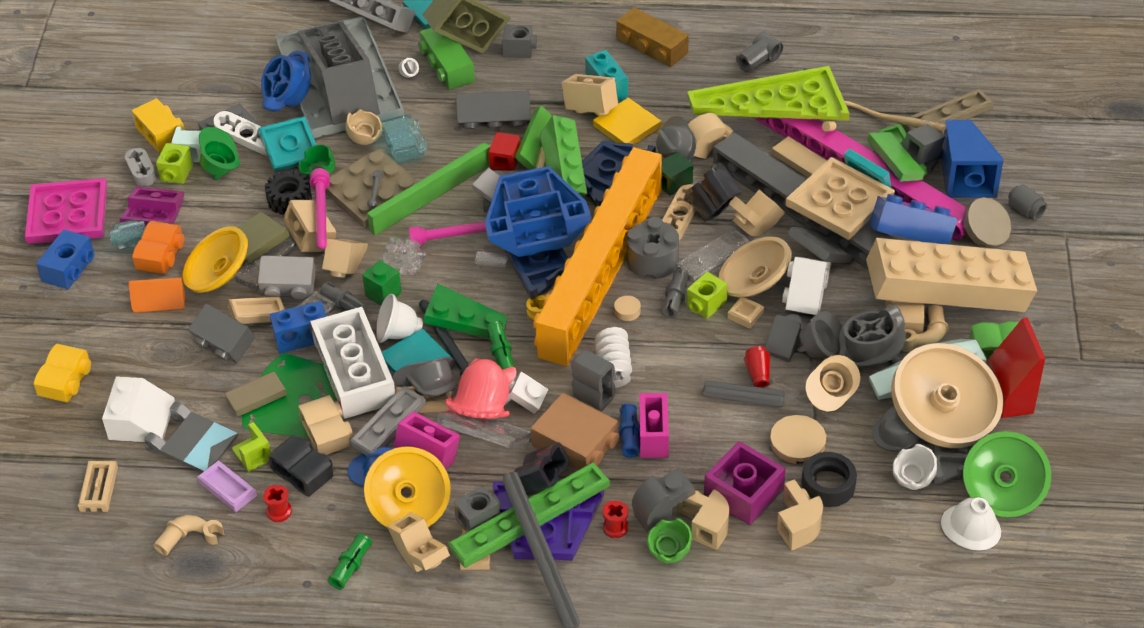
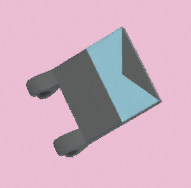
(195, 442)

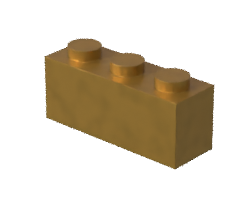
(652, 36)

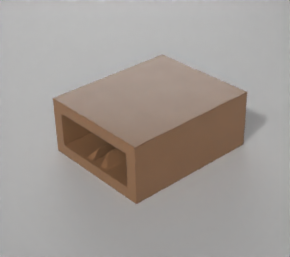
(580, 430)

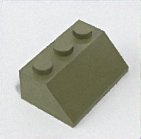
(466, 22)

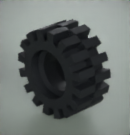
(284, 183)

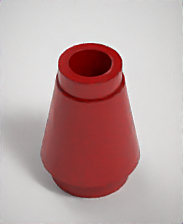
(758, 365)

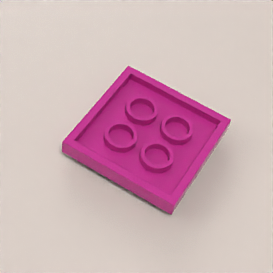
(67, 206)

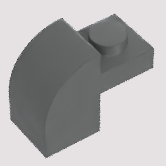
(657, 497)

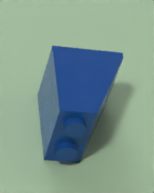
(969, 162)

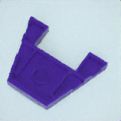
(561, 533)

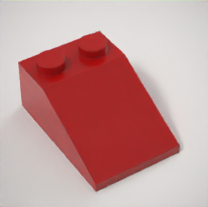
(1019, 369)

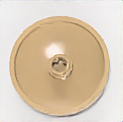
(947, 395)

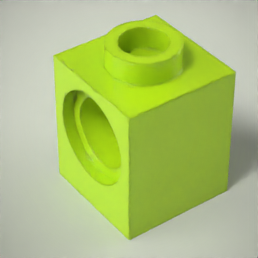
(174, 163)
(707, 295)

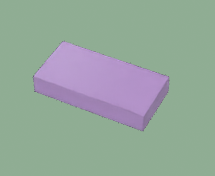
(227, 486)

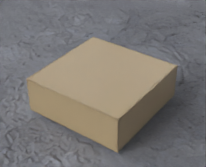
(745, 312)

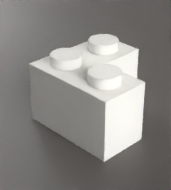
(806, 285)

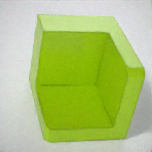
(254, 450)

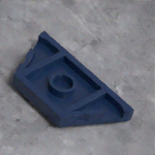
(602, 165)
(539, 270)

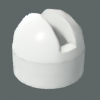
(410, 65)

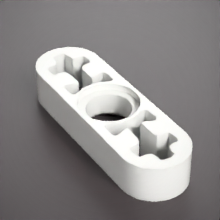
(240, 124)

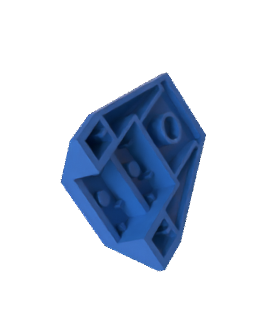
(535, 212)

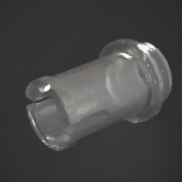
(491, 259)

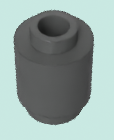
(1027, 202)

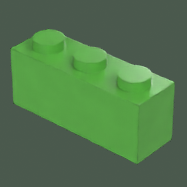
(447, 58)

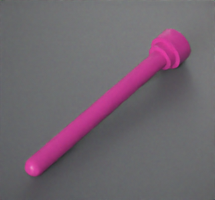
(320, 181)
(421, 235)

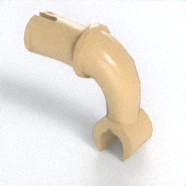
(935, 330)
(181, 526)

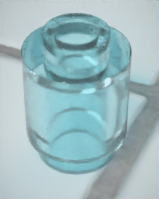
(127, 233)

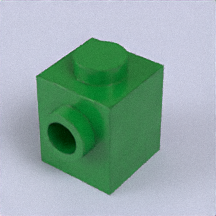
(381, 281)

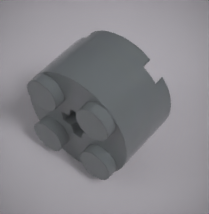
(653, 248)

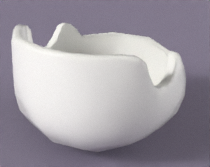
(915, 467)

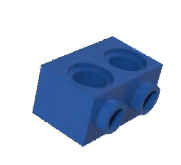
(293, 326)

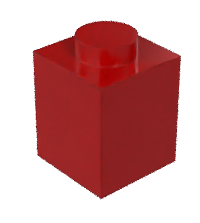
(503, 152)

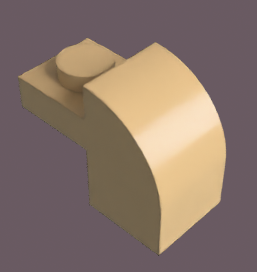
(708, 132)
(757, 215)
(709, 517)
(802, 519)
(416, 543)

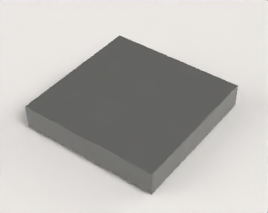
(820, 245)

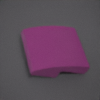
(153, 205)

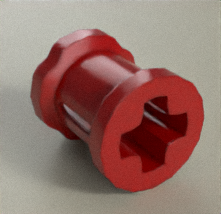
(277, 506)
(615, 518)

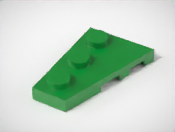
(460, 313)

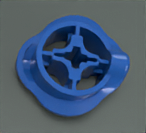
(285, 81)

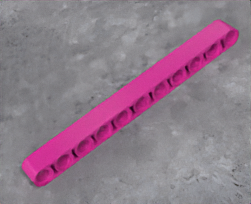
(835, 144)

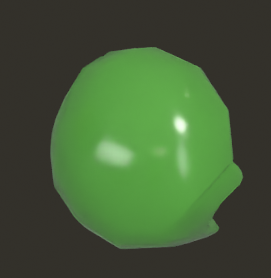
(669, 540)

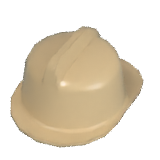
(832, 383)

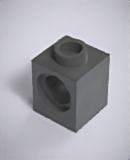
(518, 41)
(476, 508)

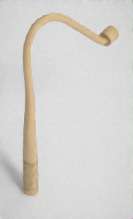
(912, 122)

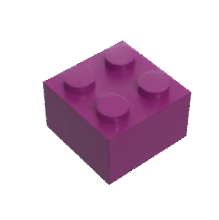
(746, 481)

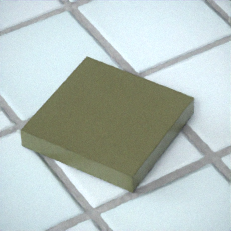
(262, 235)

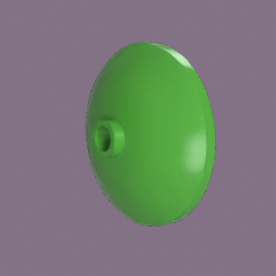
(1009, 454)

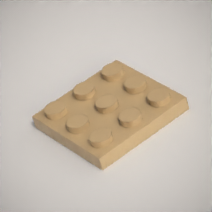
(838, 198)

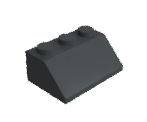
(493, 108)

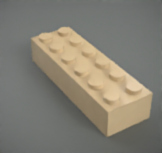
(950, 275)

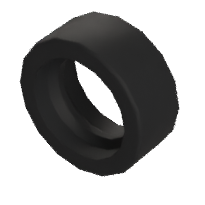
(829, 462)

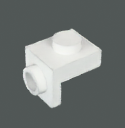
(527, 392)

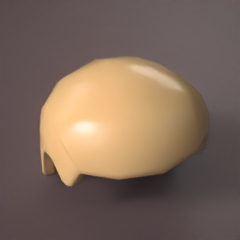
(363, 127)

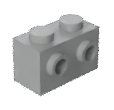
(286, 276)

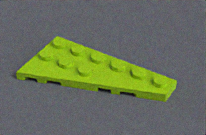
(789, 95)

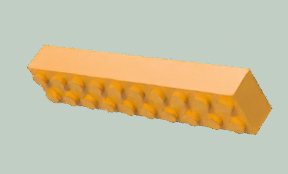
(597, 258)

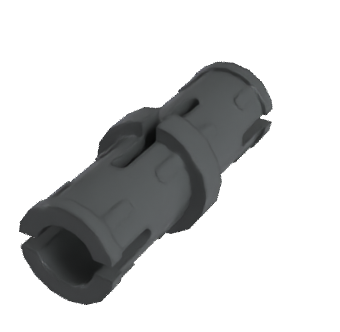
(675, 293)

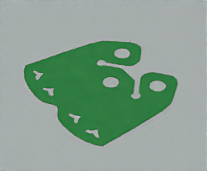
(299, 379)

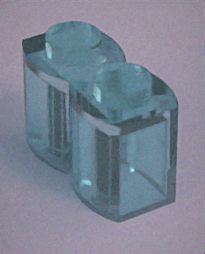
(404, 139)

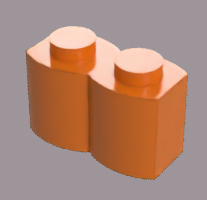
(158, 247)

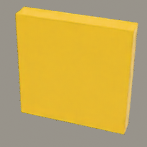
(627, 123)

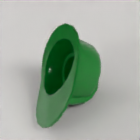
(217, 152)

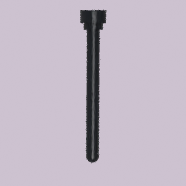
(447, 341)

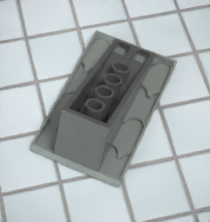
(344, 74)

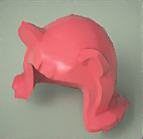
(482, 390)

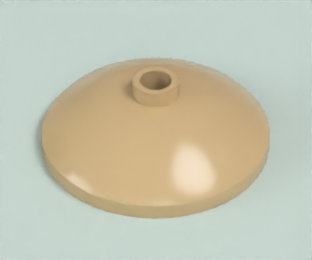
(756, 266)

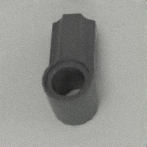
(762, 48)

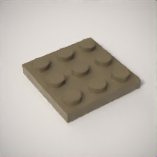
(354, 184)

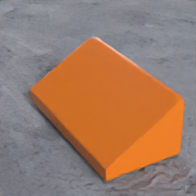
(157, 295)

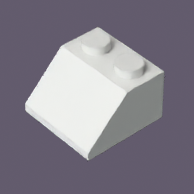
(136, 410)

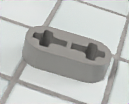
(136, 169)

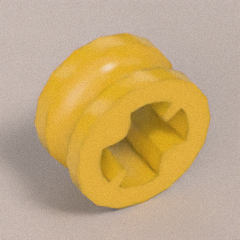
(532, 306)

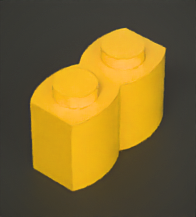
(62, 373)

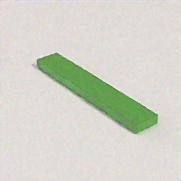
(428, 189)
(546, 506)

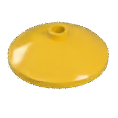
(215, 260)
(412, 470)

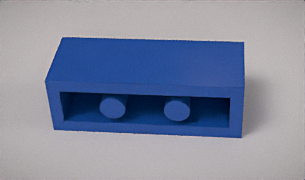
(913, 220)

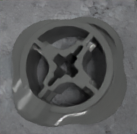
(873, 336)

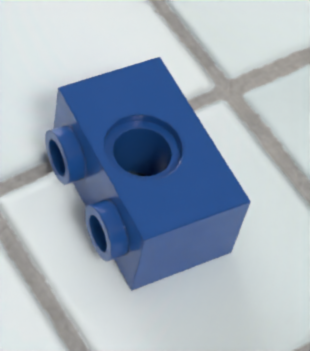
(65, 259)

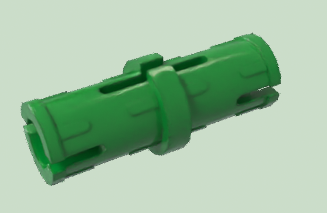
(500, 346)
(346, 567)

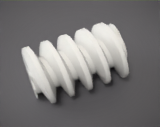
(613, 346)

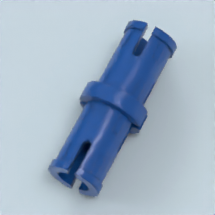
(629, 430)

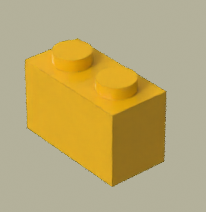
(156, 123)

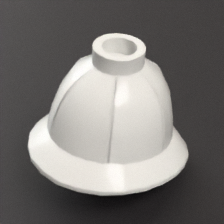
(396, 320)
(972, 524)

